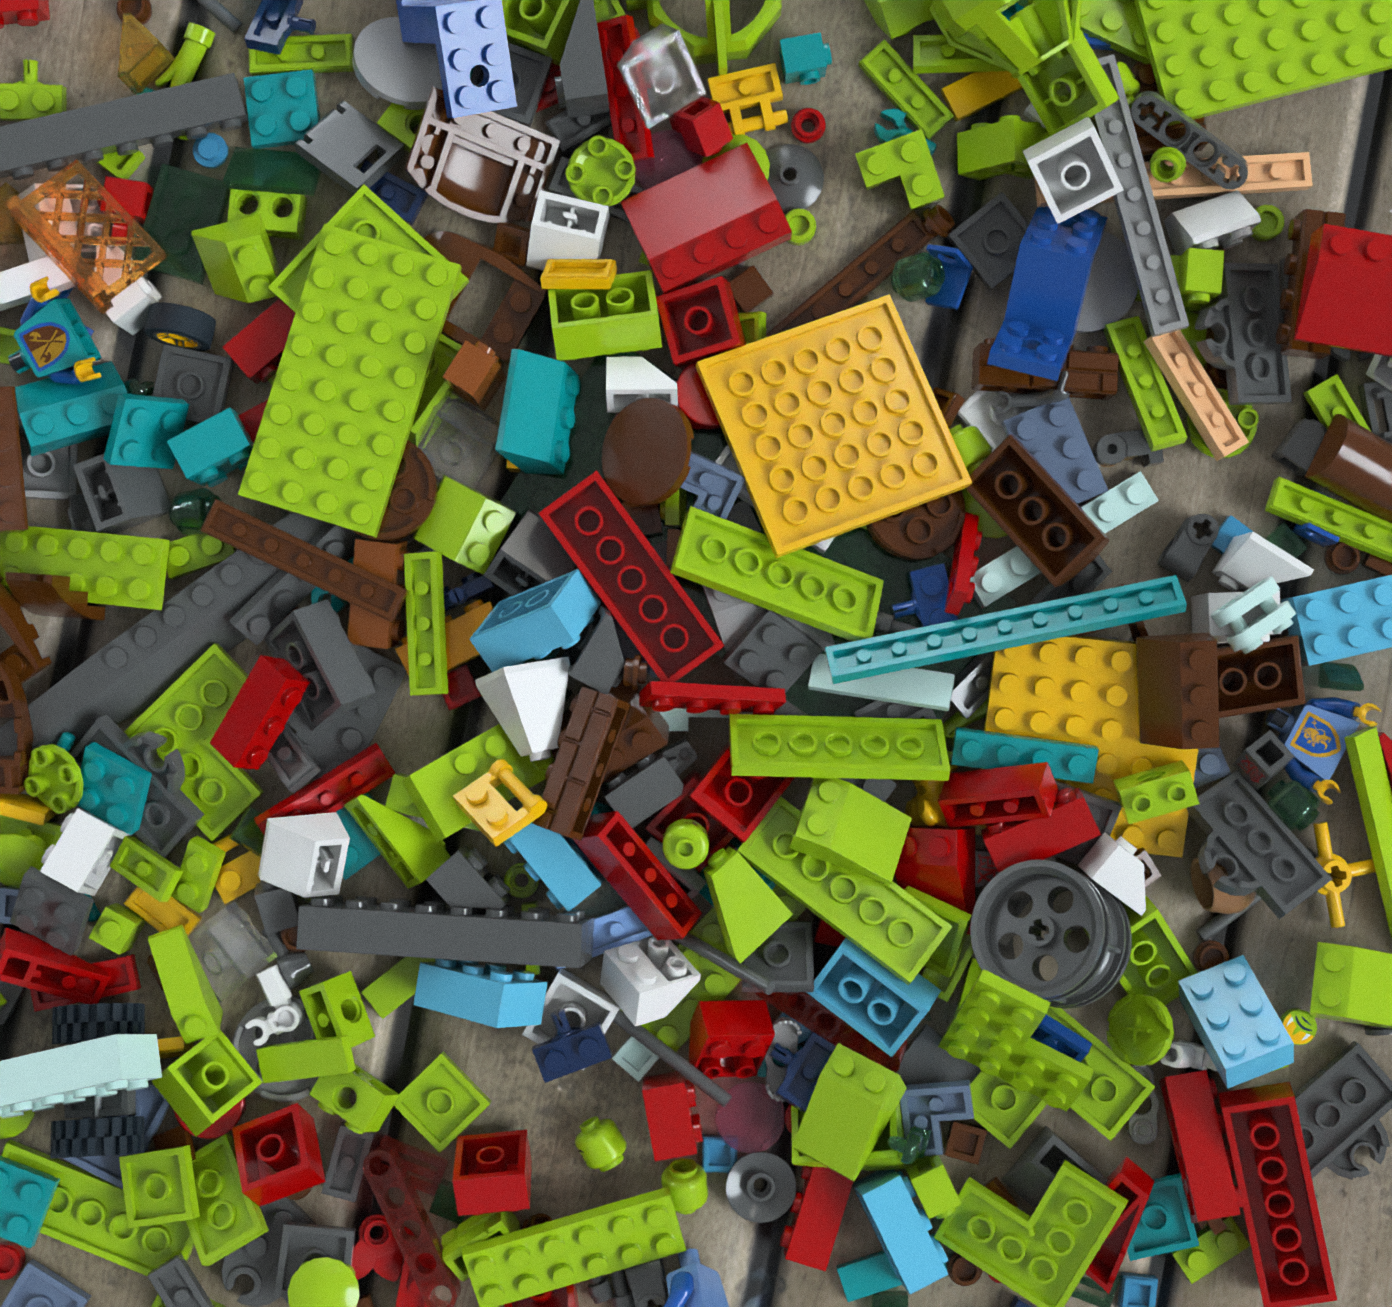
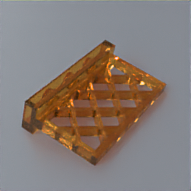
(69, 259)

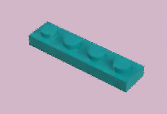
(997, 750)

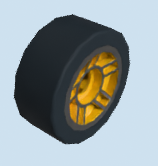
(180, 326)

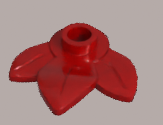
(377, 1253)

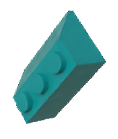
(537, 413)
(68, 414)

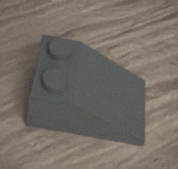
(582, 78)

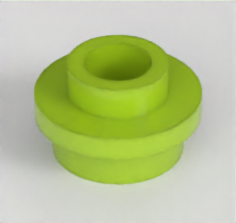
(1164, 172)
(515, 889)

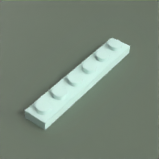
(1107, 513)

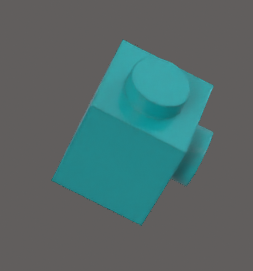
(804, 58)

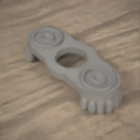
(786, 1035)
(1143, 1126)

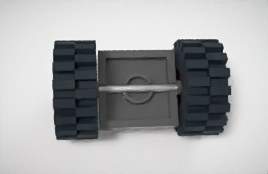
(98, 1134)

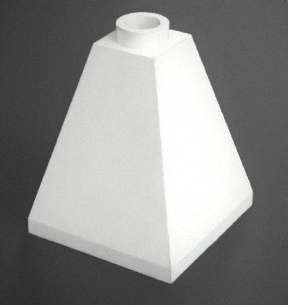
(529, 703)

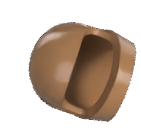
(1210, 897)

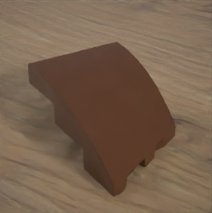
(51, 596)

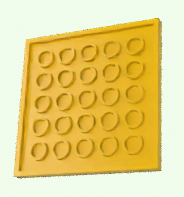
(833, 425)
(1089, 696)

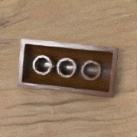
(1355, 467)
(1036, 512)
(1260, 679)

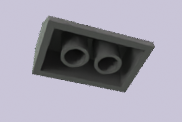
(322, 653)

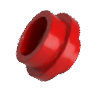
(808, 115)

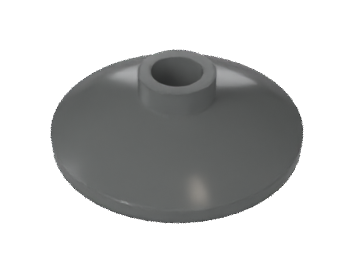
(809, 176)
(765, 1203)

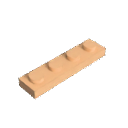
(1196, 393)

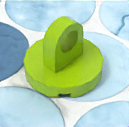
(1140, 1029)

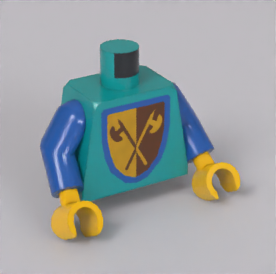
(54, 339)

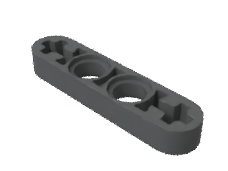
(1194, 134)

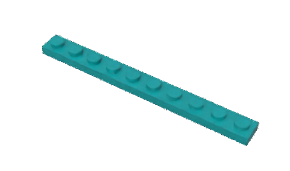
(1005, 629)

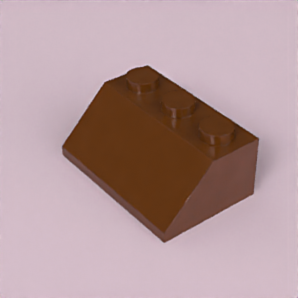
(1178, 690)
(640, 736)

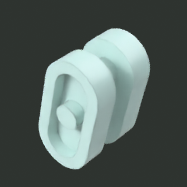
(1248, 636)

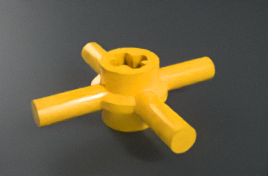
(1340, 873)

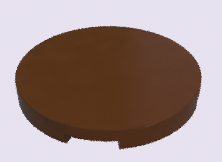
(647, 451)
(410, 498)
(922, 529)

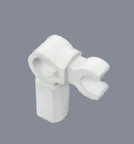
(287, 1013)
(1188, 1054)

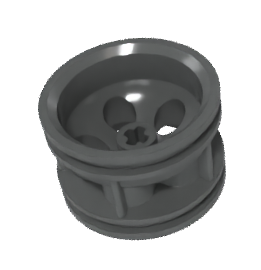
(1081, 975)

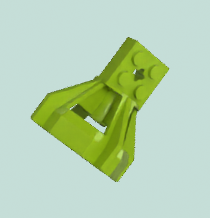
(720, 43)
(1038, 48)

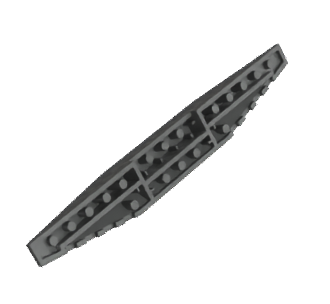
(155, 651)

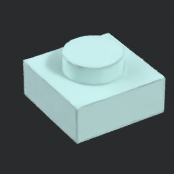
(635, 1058)

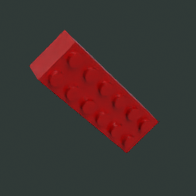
(631, 579)
(1277, 1195)

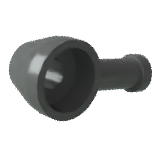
(294, 966)

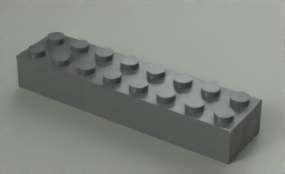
(445, 933)

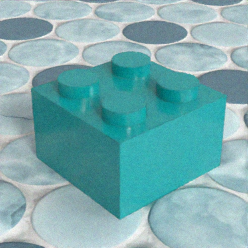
(213, 448)

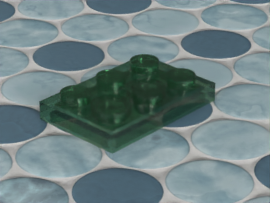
(178, 206)

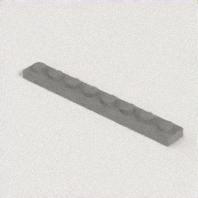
(1139, 213)

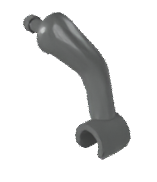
(1037, 398)

